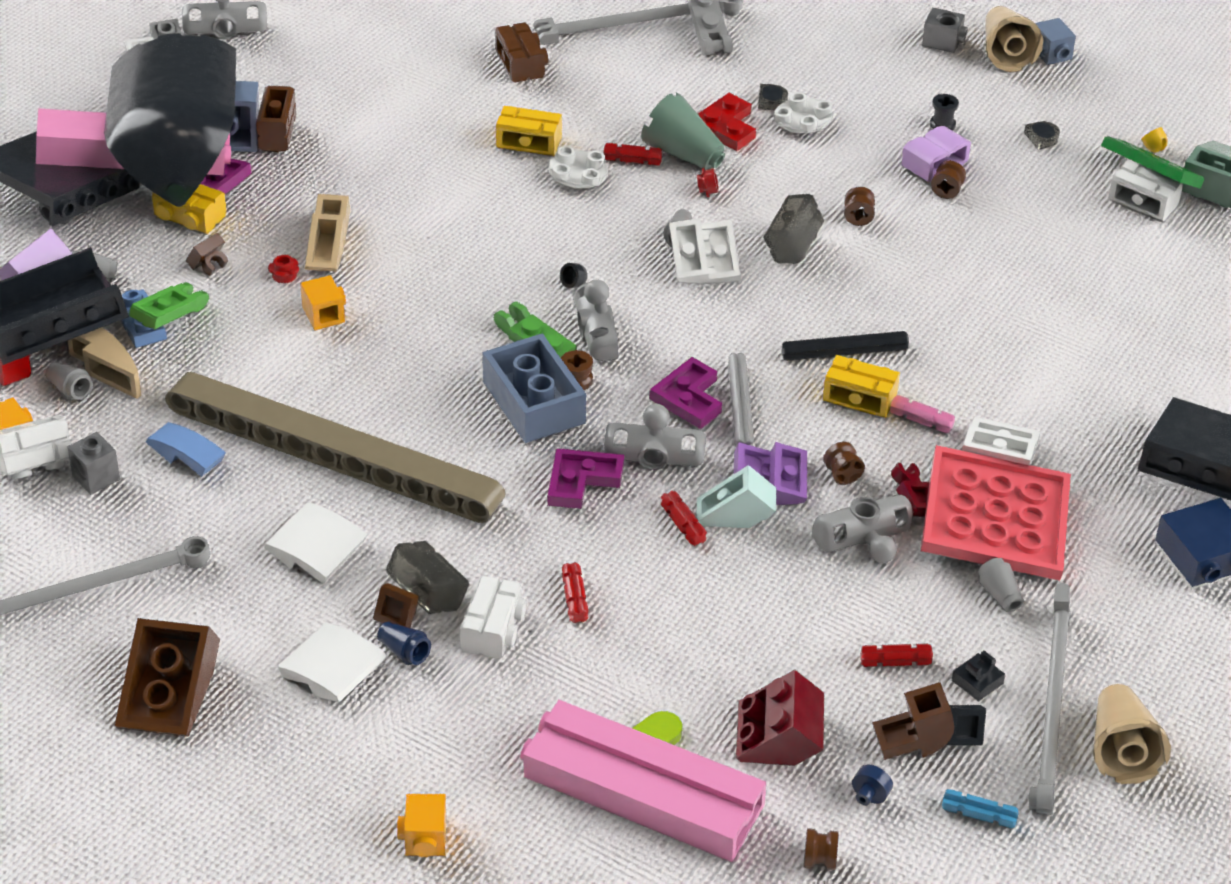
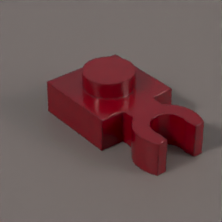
(911, 487)

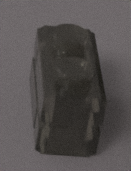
(793, 228)
(429, 575)

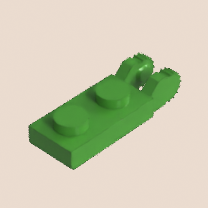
(168, 305)
(529, 326)

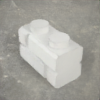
(1145, 190)
(33, 446)
(492, 617)

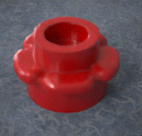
(708, 182)
(284, 269)

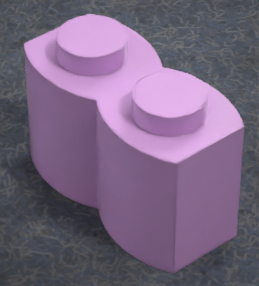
(938, 145)

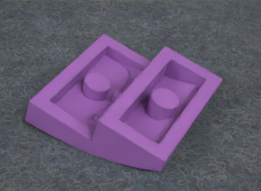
(781, 466)

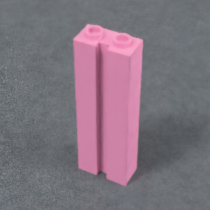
(80, 141)
(644, 779)

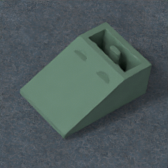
(1213, 163)

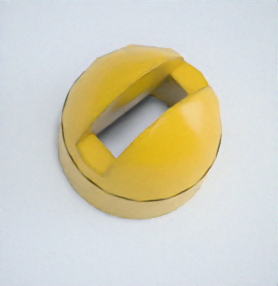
(1155, 140)

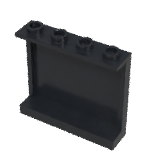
(62, 188)
(55, 305)
(1190, 448)

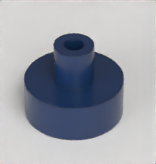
(871, 785)

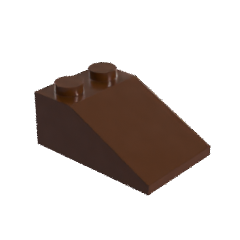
(166, 676)

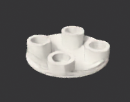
(803, 114)
(578, 167)

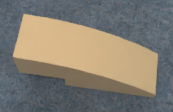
(328, 232)
(107, 360)

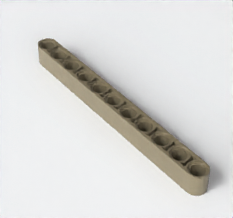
(336, 447)

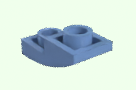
(137, 332)
(190, 447)

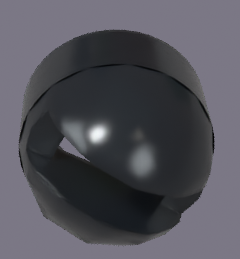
(573, 275)

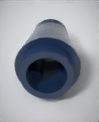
(406, 643)

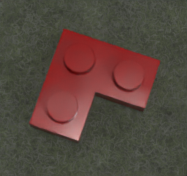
(725, 121)

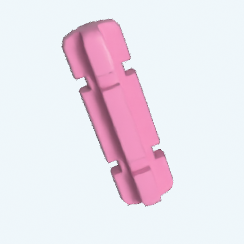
(922, 414)

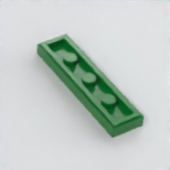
(1153, 161)

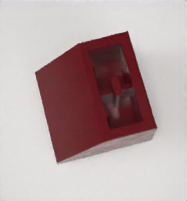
(781, 722)

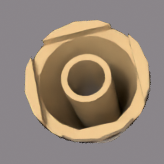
(1011, 39)
(1128, 737)

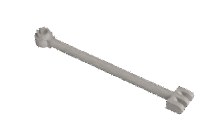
(549, 31)
(193, 552)
(1042, 797)

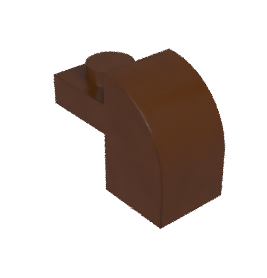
(924, 727)

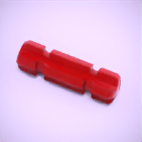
(633, 154)
(683, 518)
(575, 592)
(896, 655)

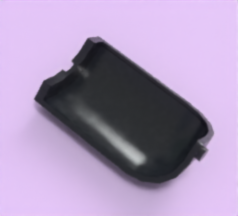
(171, 111)

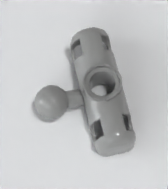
(224, 18)
(596, 320)
(654, 443)
(864, 523)

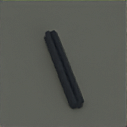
(845, 345)

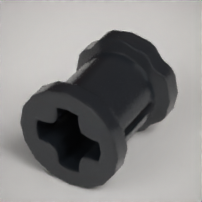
(944, 110)

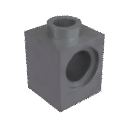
(944, 30)
(93, 463)

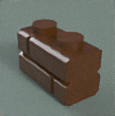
(520, 52)
(276, 118)

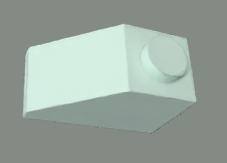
(737, 501)

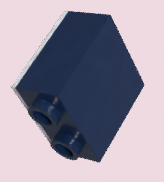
(1198, 542)

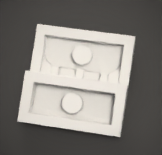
(704, 251)
(1001, 441)
(316, 541)
(332, 662)

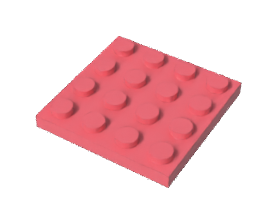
(997, 510)

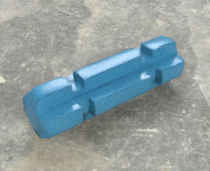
(980, 808)

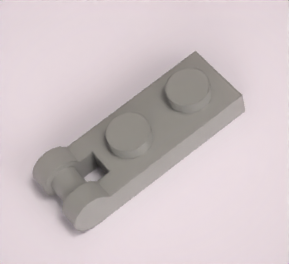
(710, 26)

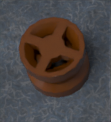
(955, 177)
(857, 198)
(581, 366)
(844, 463)
(821, 849)

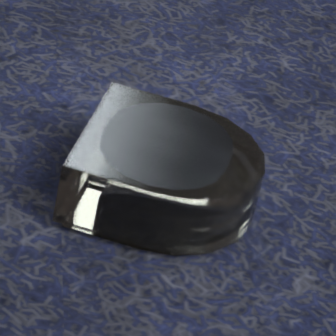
(771, 96)
(1042, 134)

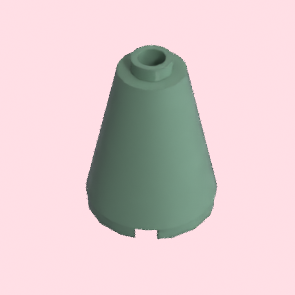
(683, 133)

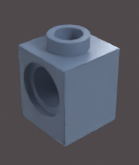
(1057, 41)

